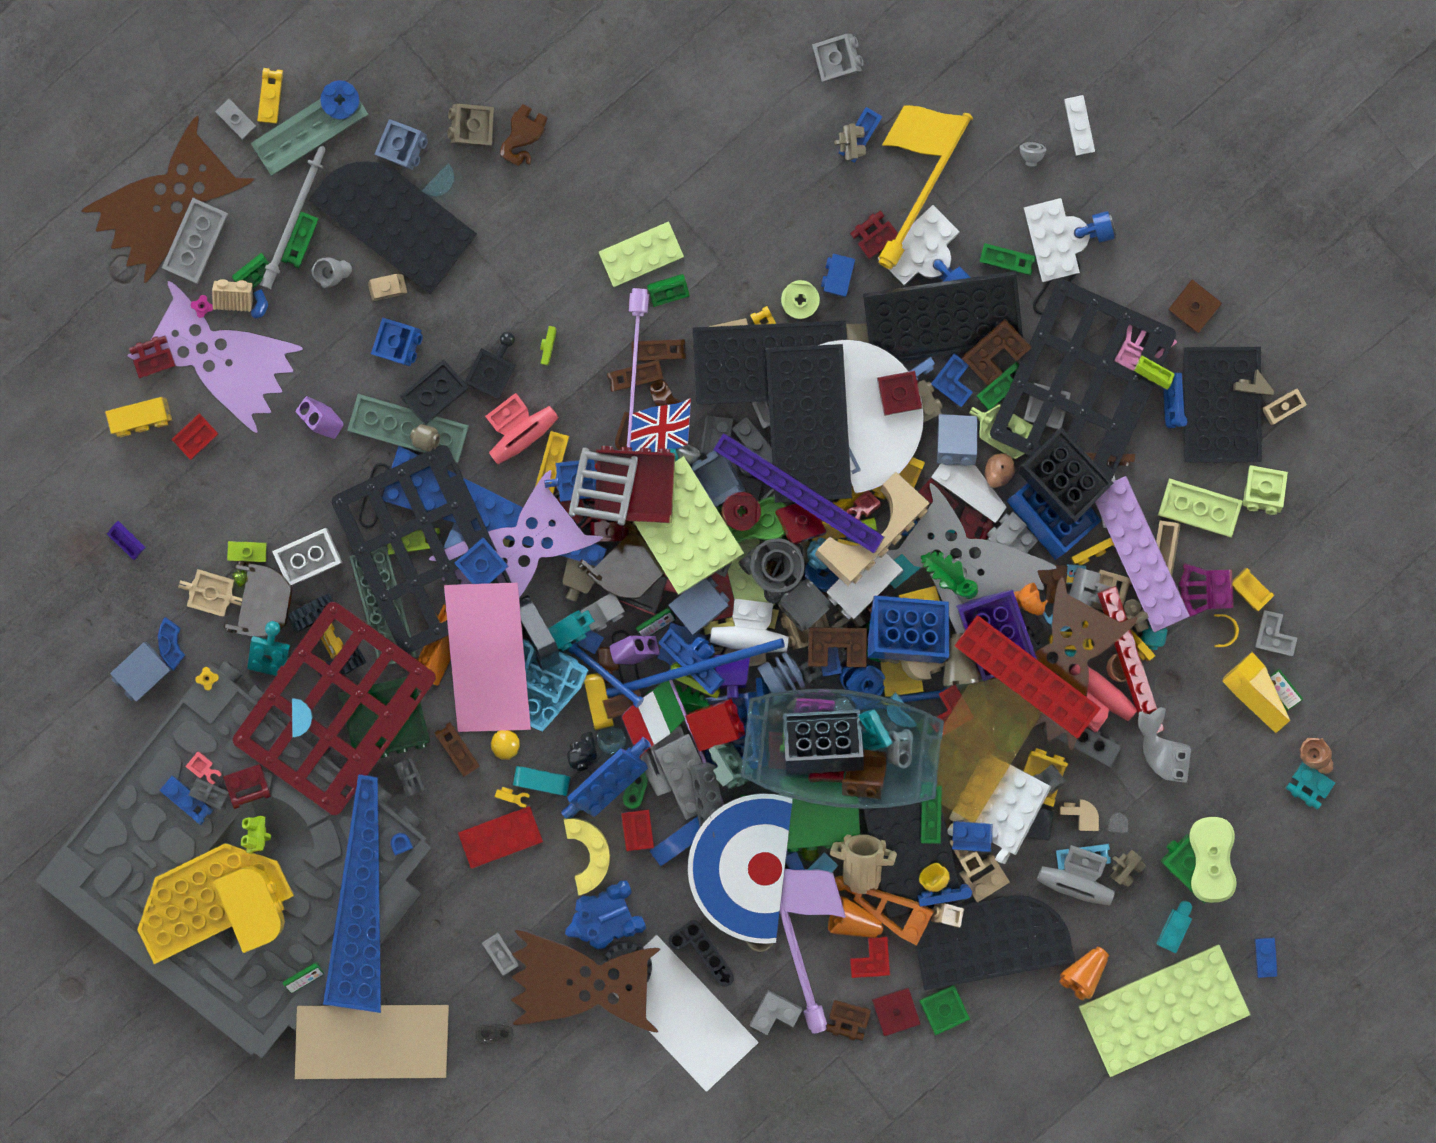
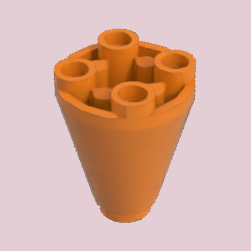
(1085, 973)

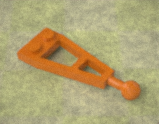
(916, 923)

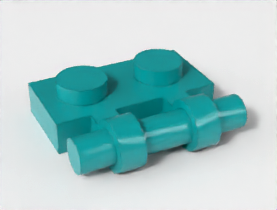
(1313, 780)

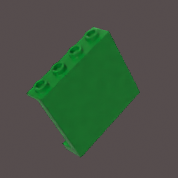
(820, 825)

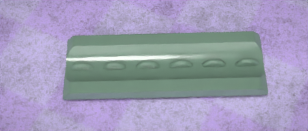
(301, 135)
(371, 608)

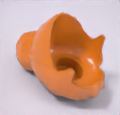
(1029, 599)

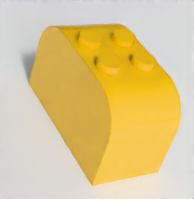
(251, 906)

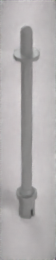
(272, 268)

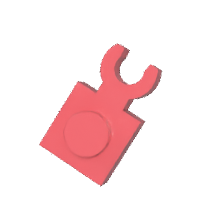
(865, 504)
(201, 766)

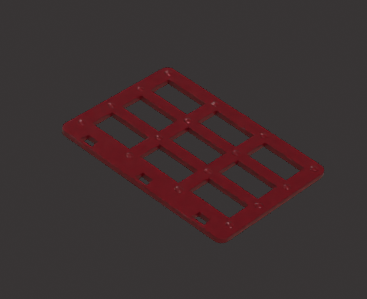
(387, 725)

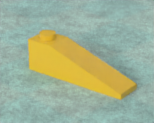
(1256, 690)

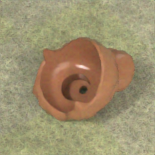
(995, 474)
(1321, 750)

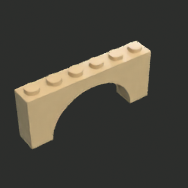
(850, 561)

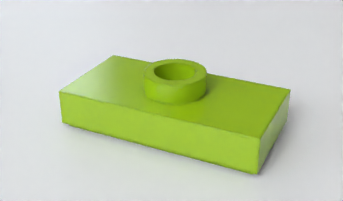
(547, 345)
(1154, 372)
(247, 551)

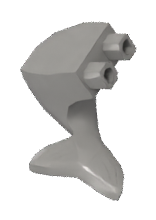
(1165, 757)

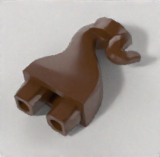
(523, 133)

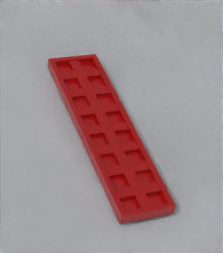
(1027, 676)

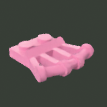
(1130, 352)

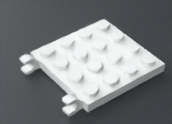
(1010, 810)

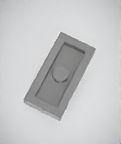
(235, 118)
(500, 954)

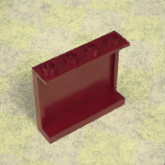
(652, 486)

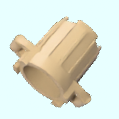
(862, 861)

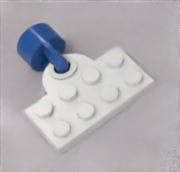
(1061, 237)
(927, 250)

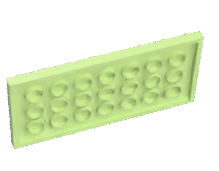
(1164, 1010)

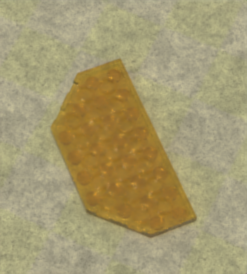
(981, 744)

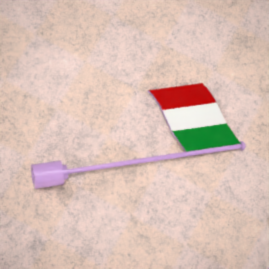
(657, 716)

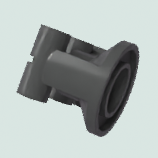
(802, 599)

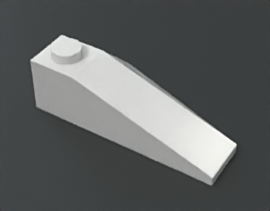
(971, 487)

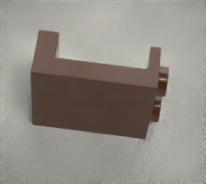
(869, 781)

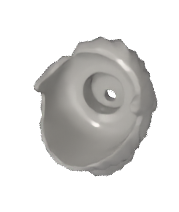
(322, 273)

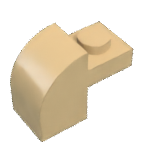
(920, 670)
(1087, 814)
(969, 860)

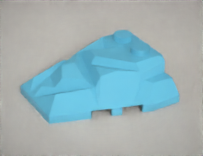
(550, 688)

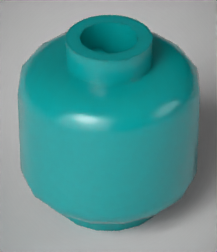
(1154, 639)

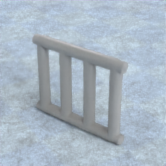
(623, 499)

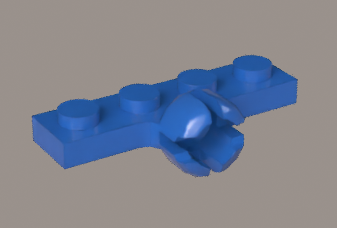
(690, 654)

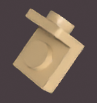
(947, 914)

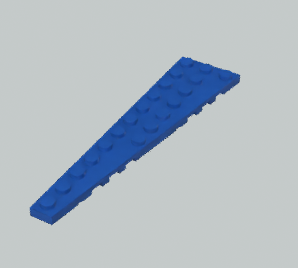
(494, 509)
(355, 950)

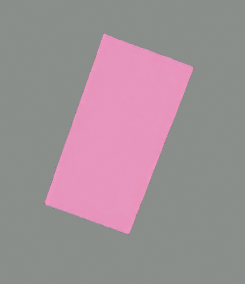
(487, 657)

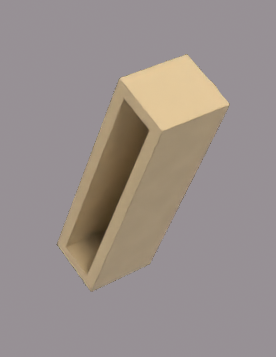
(1167, 542)

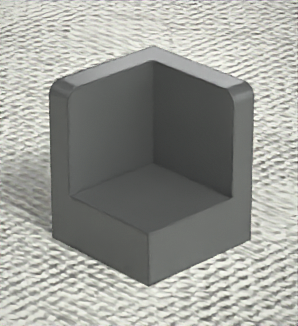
(1051, 777)

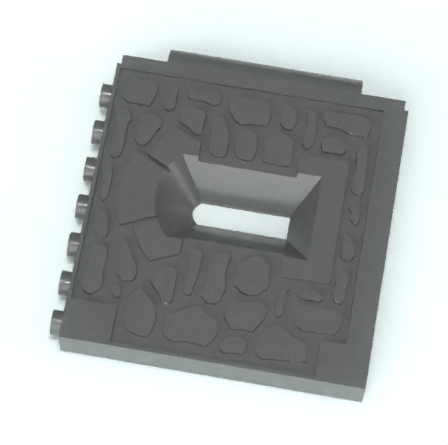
(141, 833)

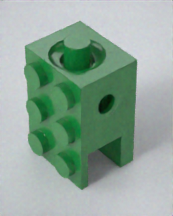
(1181, 861)

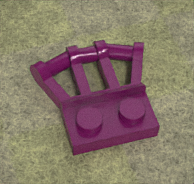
(1218, 589)

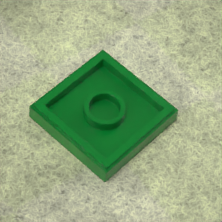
(944, 1009)

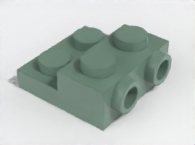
(729, 765)

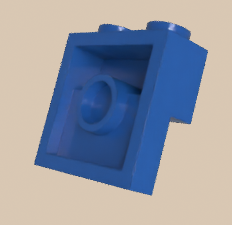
(397, 342)

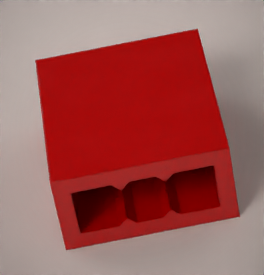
(715, 724)

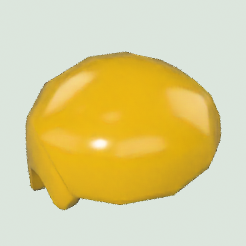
(505, 744)
(934, 877)

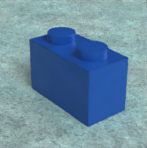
(838, 275)

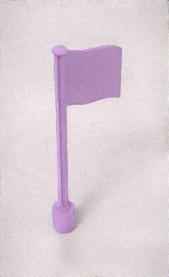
(808, 894)

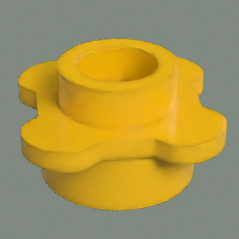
(207, 673)

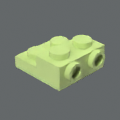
(1265, 490)

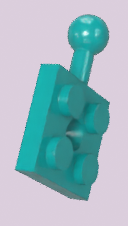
(261, 647)

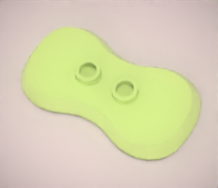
(1212, 845)

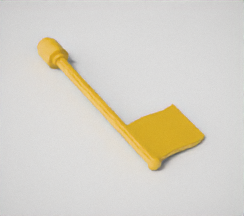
(928, 134)

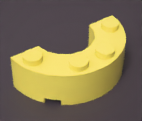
(598, 849)

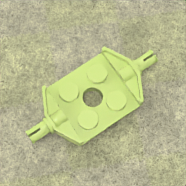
(1016, 425)

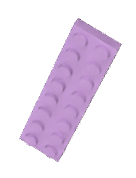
(1141, 555)

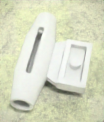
(750, 627)

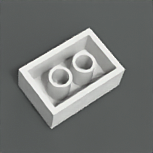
(307, 557)

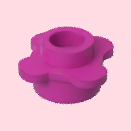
(201, 301)

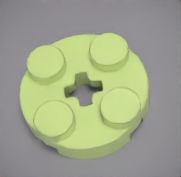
(809, 293)

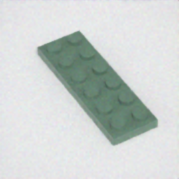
(395, 424)

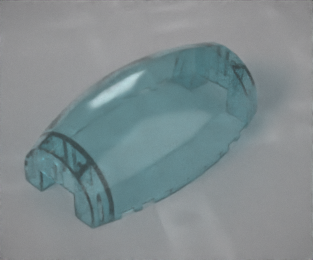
(765, 748)

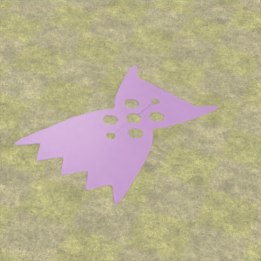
(253, 359)
(543, 507)

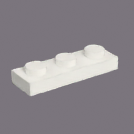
(1079, 125)

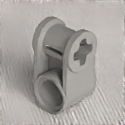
(901, 749)

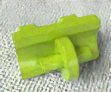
(256, 834)

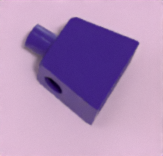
(734, 675)

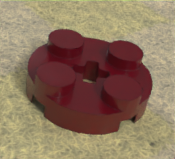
(748, 503)

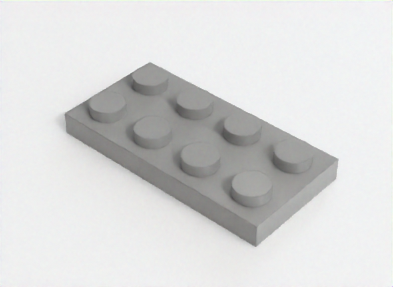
(195, 240)
(676, 762)

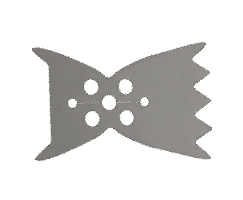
(1002, 565)

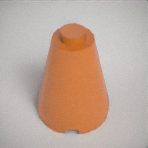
(856, 923)

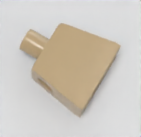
(387, 287)

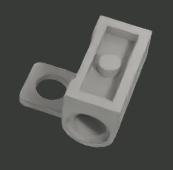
(1086, 586)

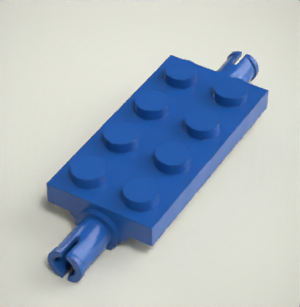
(608, 781)

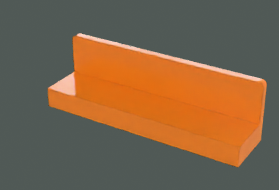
(437, 654)

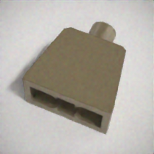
(576, 580)

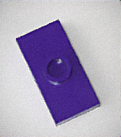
(126, 540)

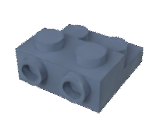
(401, 144)

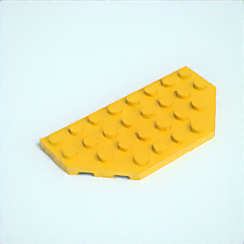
(186, 902)

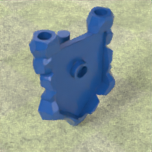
(604, 917)

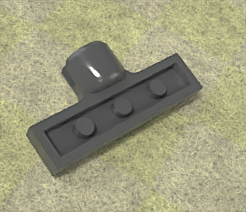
(752, 440)

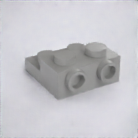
(837, 57)
(1013, 533)

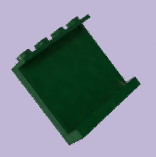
(411, 734)

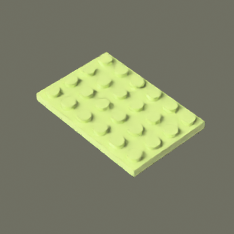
(696, 539)

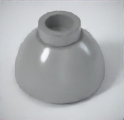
(1032, 152)
(689, 452)

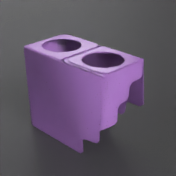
(328, 423)
(626, 653)

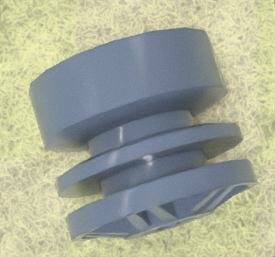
(782, 675)

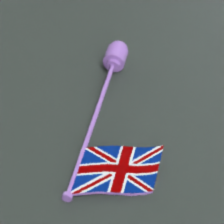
(661, 425)

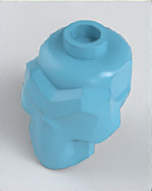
(814, 562)

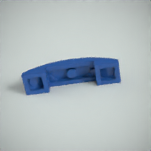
(676, 842)

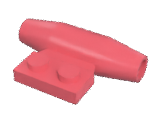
(519, 428)
(1105, 696)

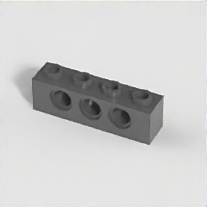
(1104, 756)
(705, 790)

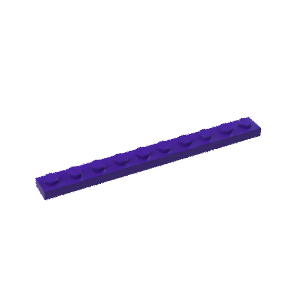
(799, 493)

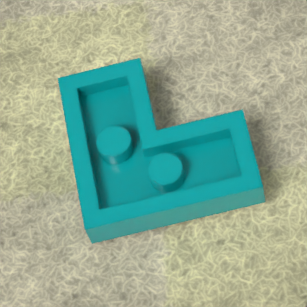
(875, 734)

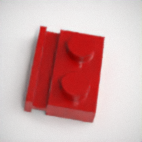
(195, 436)
(637, 830)

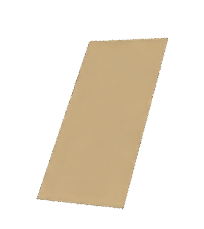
(368, 1044)

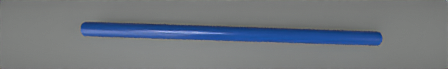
(699, 666)

